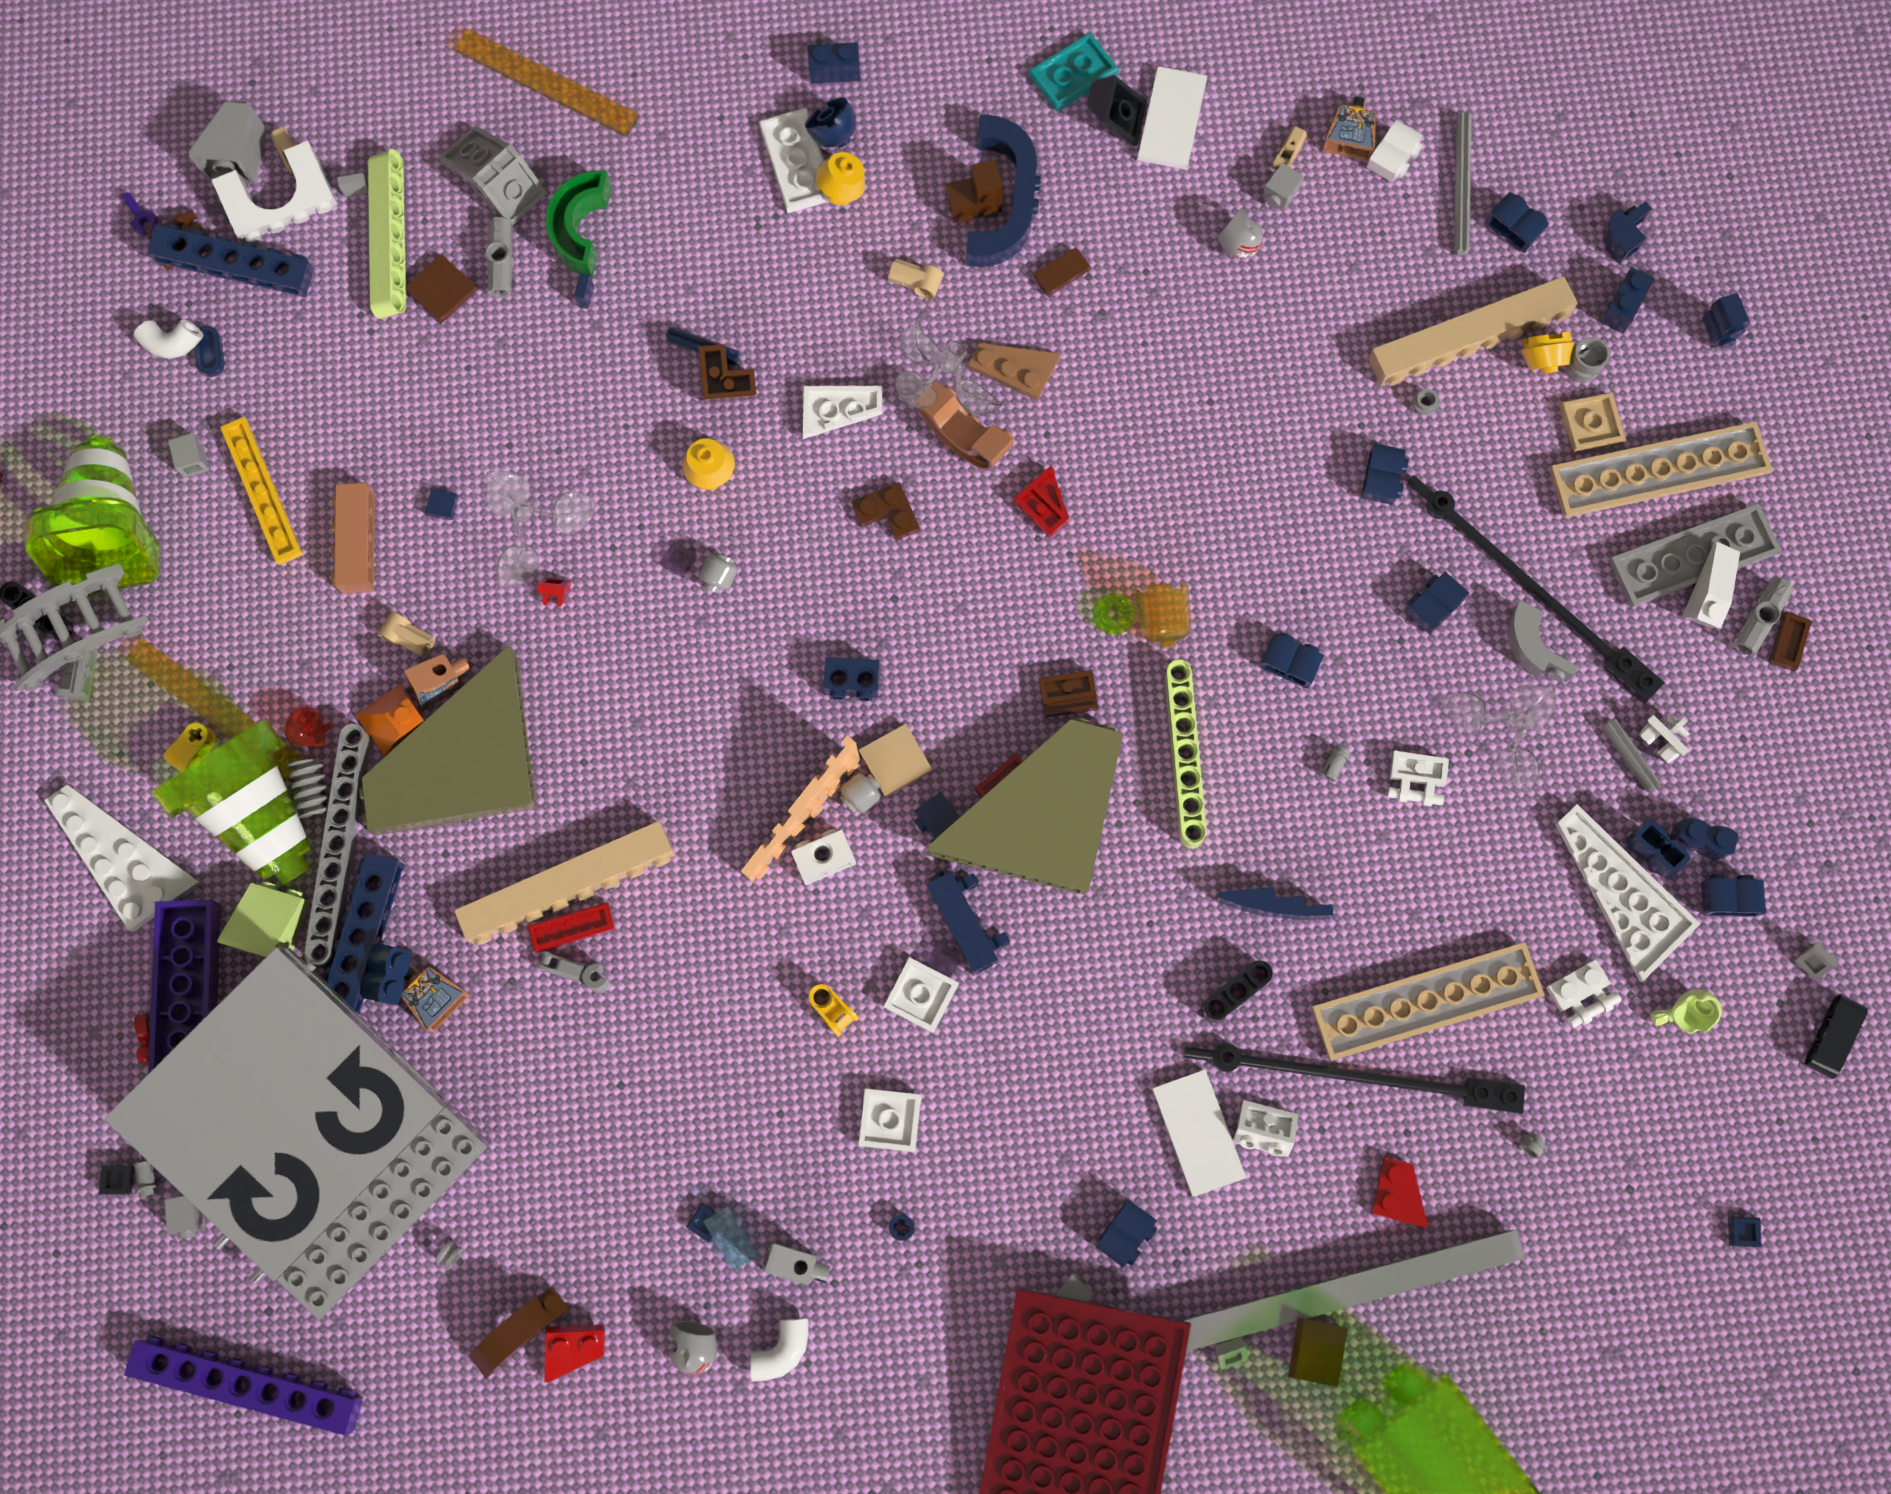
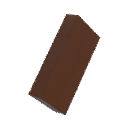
(1062, 272)
(1790, 641)

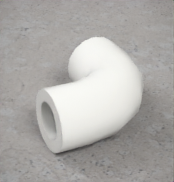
(168, 345)
(786, 1353)

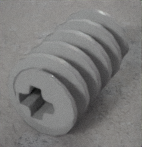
(309, 788)

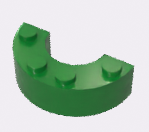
(566, 210)

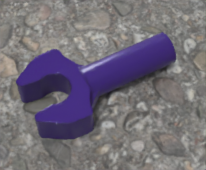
(140, 216)

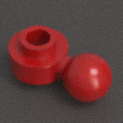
(142, 1031)

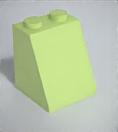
(265, 920)

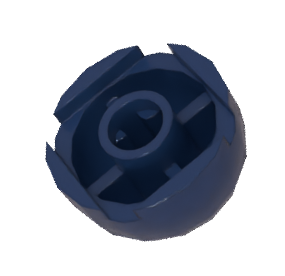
(833, 124)

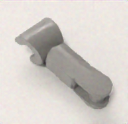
(575, 971)

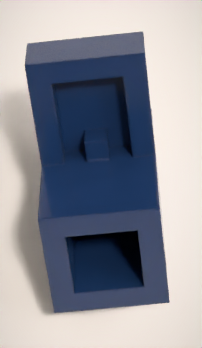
(1621, 233)

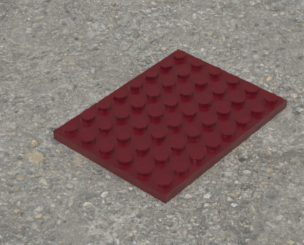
(1084, 1399)

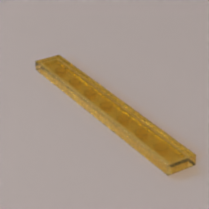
(547, 83)
(201, 698)

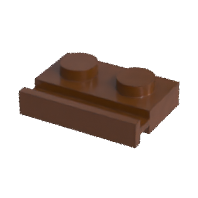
(1068, 693)

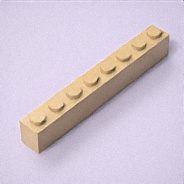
(1472, 331)
(565, 883)

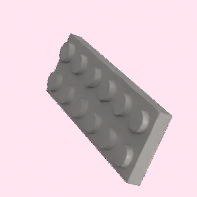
(1679, 558)

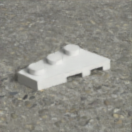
(838, 406)

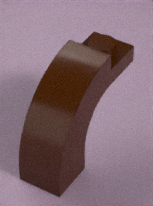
(517, 1331)

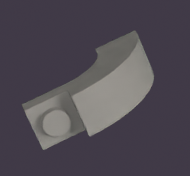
(1529, 648)

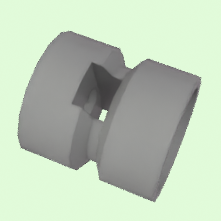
(1588, 360)

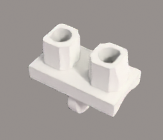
(1674, 746)

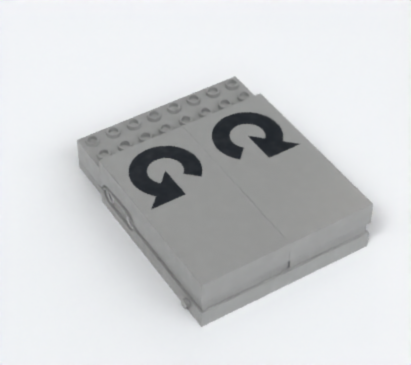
(298, 1131)

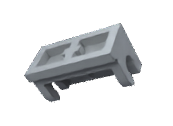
(78, 678)

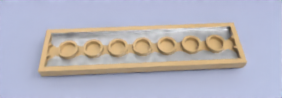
(1660, 469)
(1427, 1001)

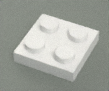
(921, 995)
(890, 1120)

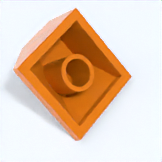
(391, 719)

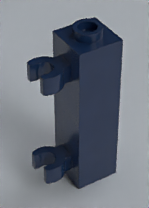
(962, 922)

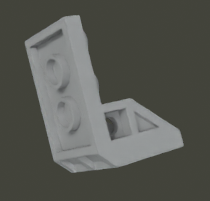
(495, 173)

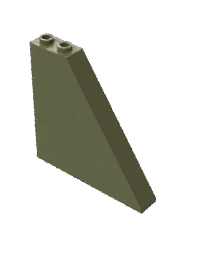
(460, 761)
(1043, 815)

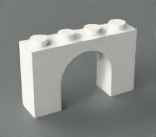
(311, 197)

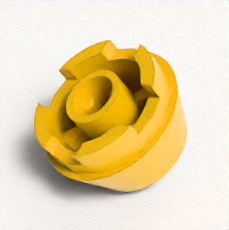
(841, 178)
(1548, 351)
(708, 464)

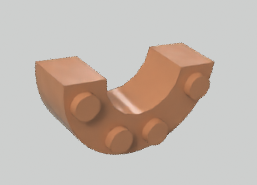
(963, 431)

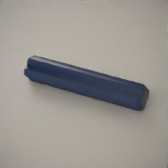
(693, 342)

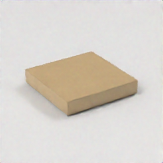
(1592, 422)
(895, 760)

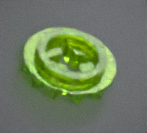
(1122, 605)

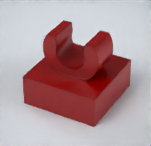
(554, 587)

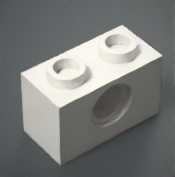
(815, 870)

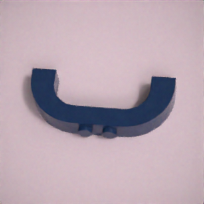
(1010, 139)

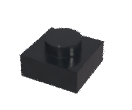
(116, 1179)

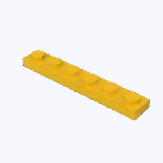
(261, 491)

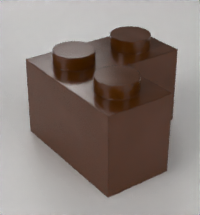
(977, 195)
(719, 382)

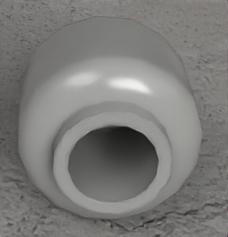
(718, 572)
(860, 793)

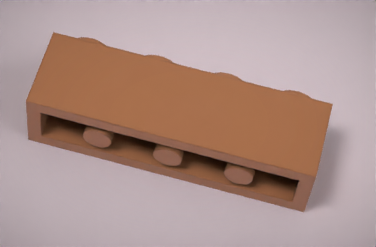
(353, 538)

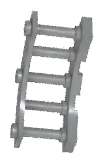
(49, 604)

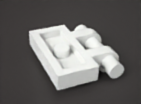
(1421, 770)
(1579, 985)

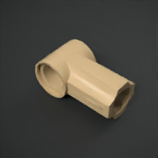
(922, 280)
(401, 632)

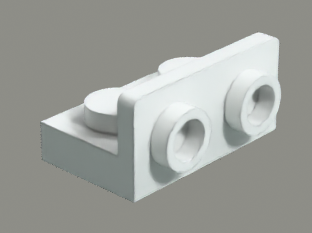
(1266, 1129)

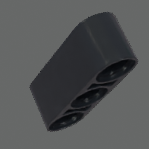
(11, 588)
(1244, 980)
(1836, 1036)

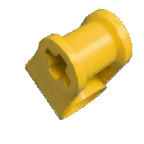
(189, 747)
(833, 1010)

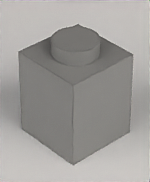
(1282, 187)
(188, 454)
(183, 1217)

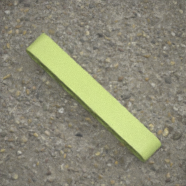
(386, 234)
(1189, 741)

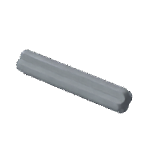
(1631, 755)

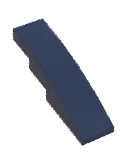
(1263, 902)

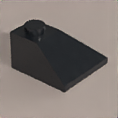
(1118, 107)

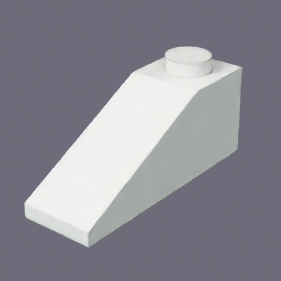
(1714, 587)

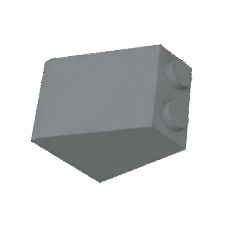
(231, 143)

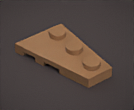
(1015, 368)

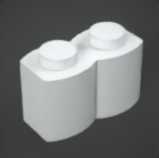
(1395, 151)

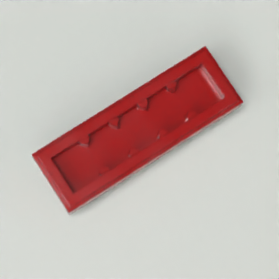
(571, 927)

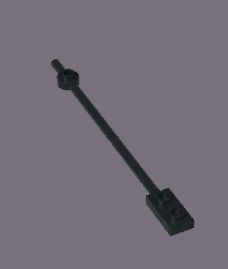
(1621, 665)
(1476, 1092)

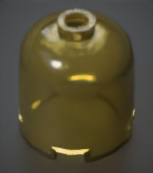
(1164, 614)

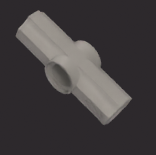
(500, 270)
(1755, 628)

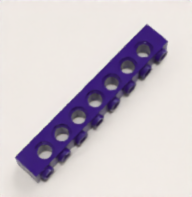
(145, 1366)

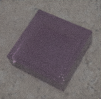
(678, 559)
(944, 959)

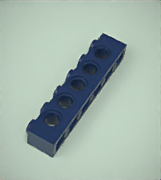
(168, 237)
(373, 926)

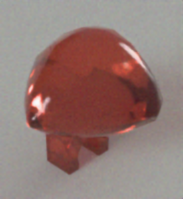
(305, 727)

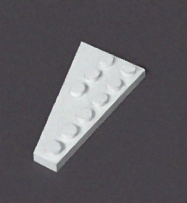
(120, 861)
(1636, 906)

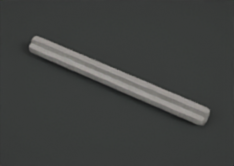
(1462, 184)

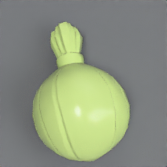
(1691, 1012)

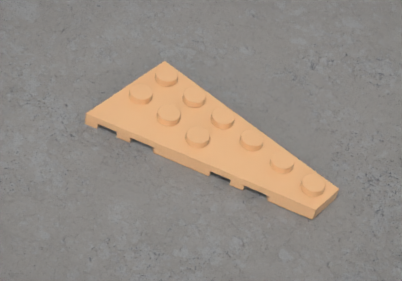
(806, 806)

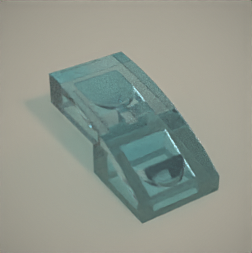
(731, 1238)

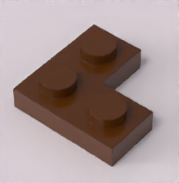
(888, 504)

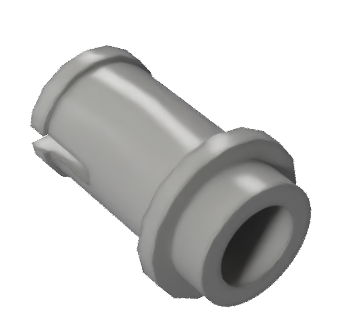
(1335, 763)
(145, 1180)

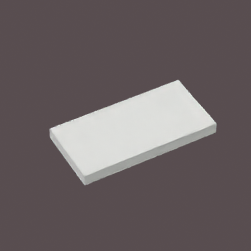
(1172, 118)
(793, 159)
(1199, 1133)

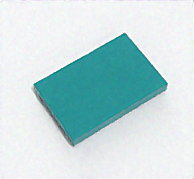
(1071, 71)

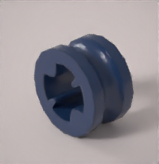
(908, 1221)

